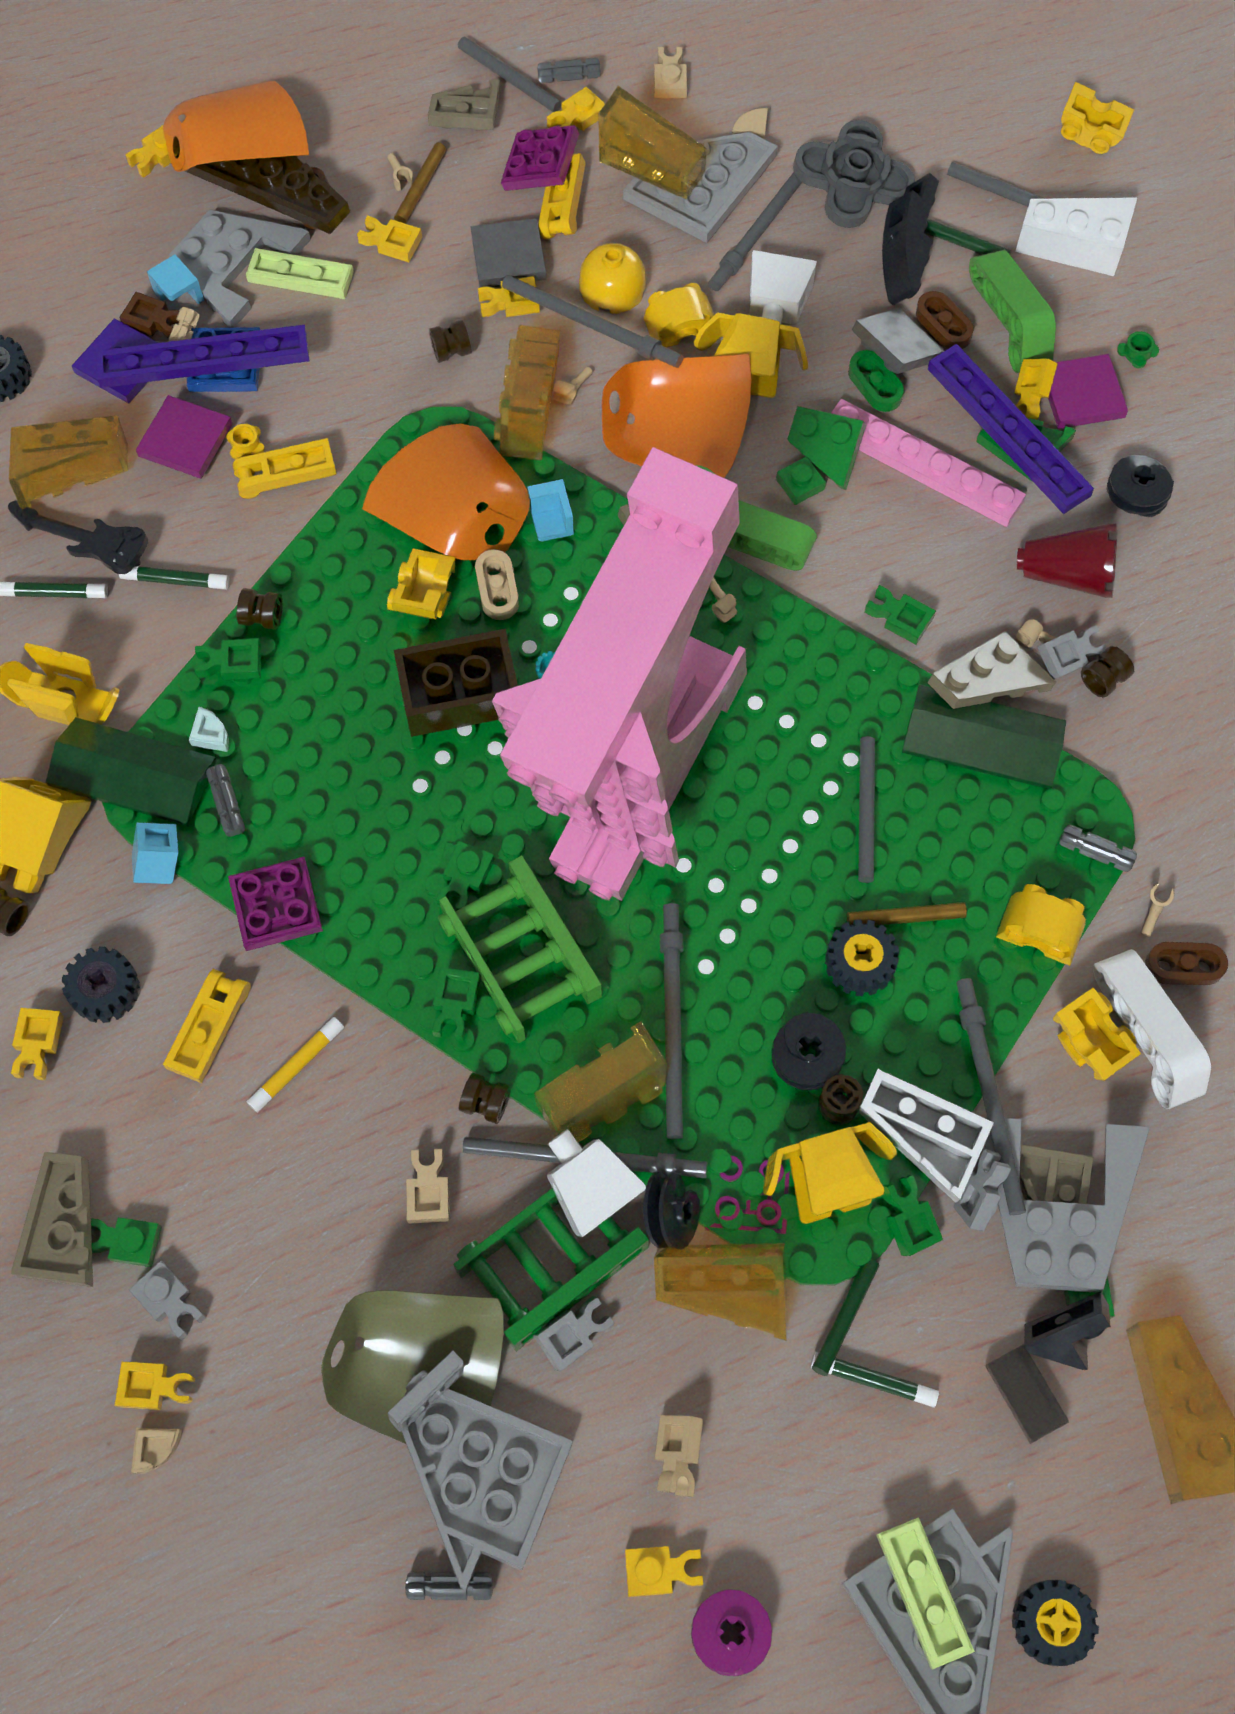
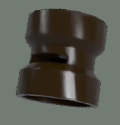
(450, 341)
(259, 608)
(1105, 673)
(12, 913)
(484, 1098)
(838, 1108)

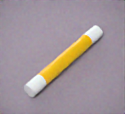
(295, 1064)

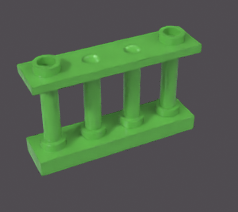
(540, 916)

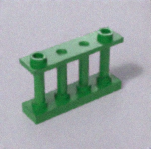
(556, 1297)

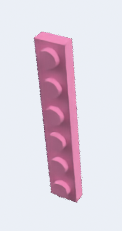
(935, 467)

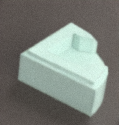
(209, 731)

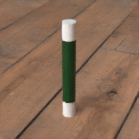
(177, 577)
(61, 590)
(883, 1382)

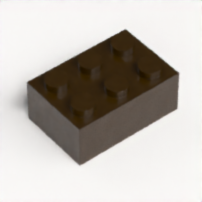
(454, 681)

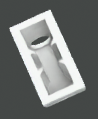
(780, 286)
(590, 1182)

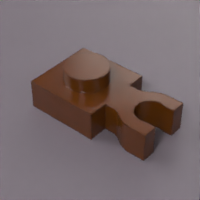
(149, 315)

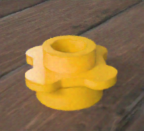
(241, 434)

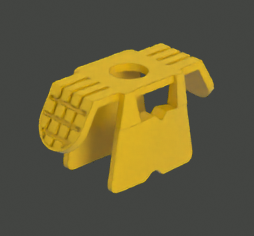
(757, 337)
(43, 693)
(832, 1171)

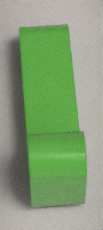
(1016, 305)
(772, 537)

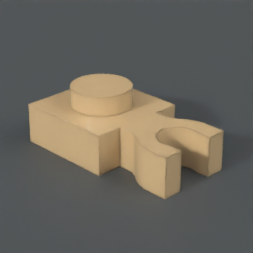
(670, 75)
(428, 1193)

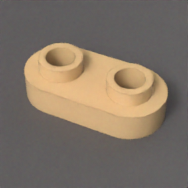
(497, 587)

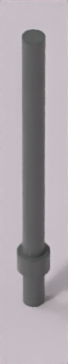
(733, 259)
(646, 346)
(672, 945)
(973, 1021)
(662, 1163)

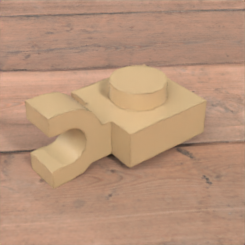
(677, 1446)

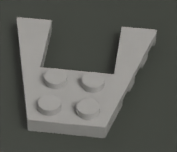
(1072, 1242)

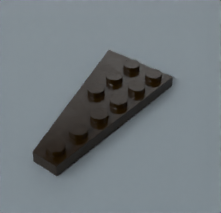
(280, 185)

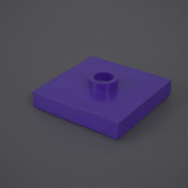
(113, 336)

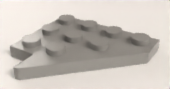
(730, 172)
(484, 1478)
(977, 1586)

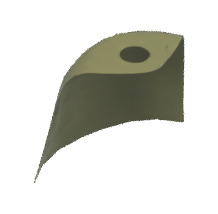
(402, 1338)

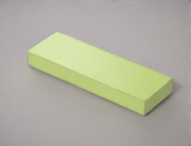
(300, 273)
(925, 1593)

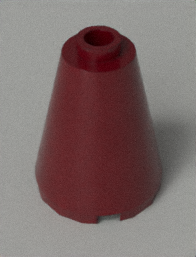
(1073, 560)

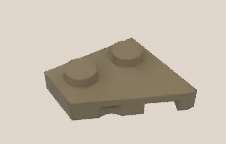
(465, 107)
(1055, 1175)

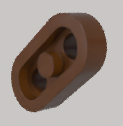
(947, 322)
(1184, 960)

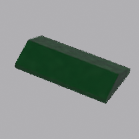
(986, 738)
(129, 771)

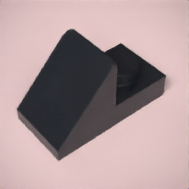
(1060, 1332)

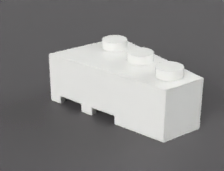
(1077, 231)
(927, 1130)

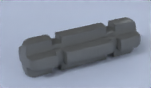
(568, 70)
(225, 800)
(1098, 848)
(446, 1587)

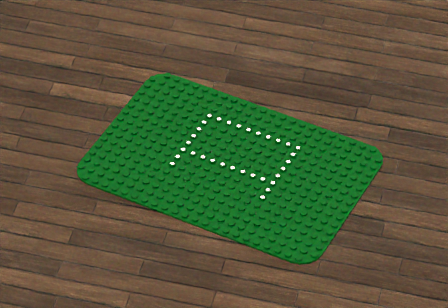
(756, 828)

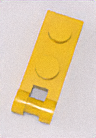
(562, 202)
(283, 467)
(206, 1026)

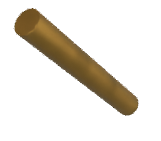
(420, 183)
(910, 914)

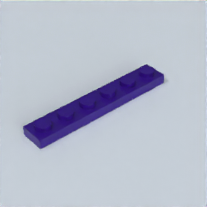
(202, 356)
(1010, 429)

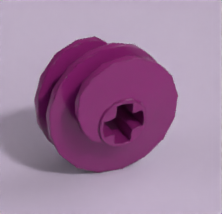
(731, 1658)

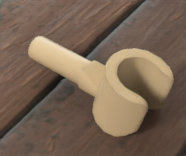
(400, 172)
(567, 391)
(725, 606)
(1030, 632)
(1155, 909)

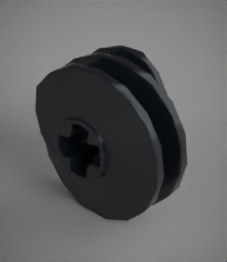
(1140, 485)
(808, 1032)
(669, 1211)

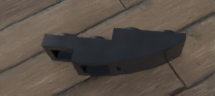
(904, 241)

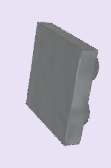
(506, 250)
(896, 340)

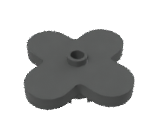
(852, 173)

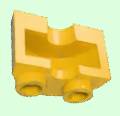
(1093, 122)
(677, 314)
(422, 585)
(1043, 923)
(1093, 1037)

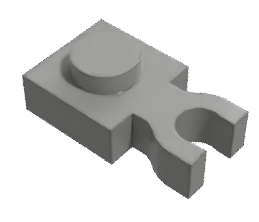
(1069, 652)
(980, 1194)
(163, 1296)
(567, 1335)

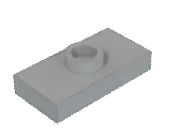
(424, 1390)

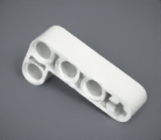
(1173, 1049)

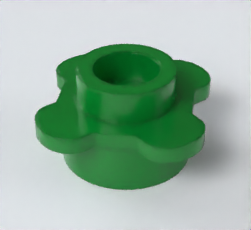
(1138, 341)

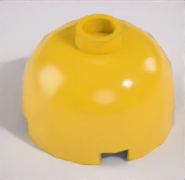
(612, 278)

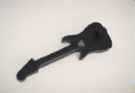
(114, 546)

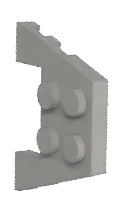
(221, 249)

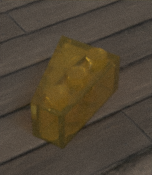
(648, 145)
(65, 454)
(604, 1086)
(728, 1282)

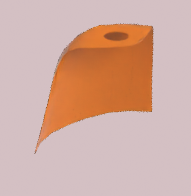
(236, 126)
(683, 411)
(436, 486)

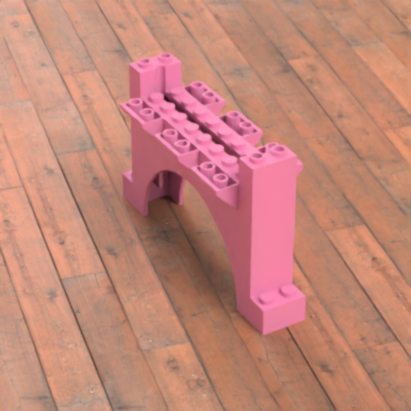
(628, 685)

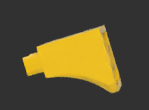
(35, 828)

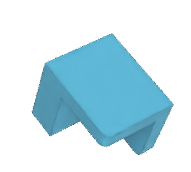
(173, 279)
(550, 510)
(154, 853)

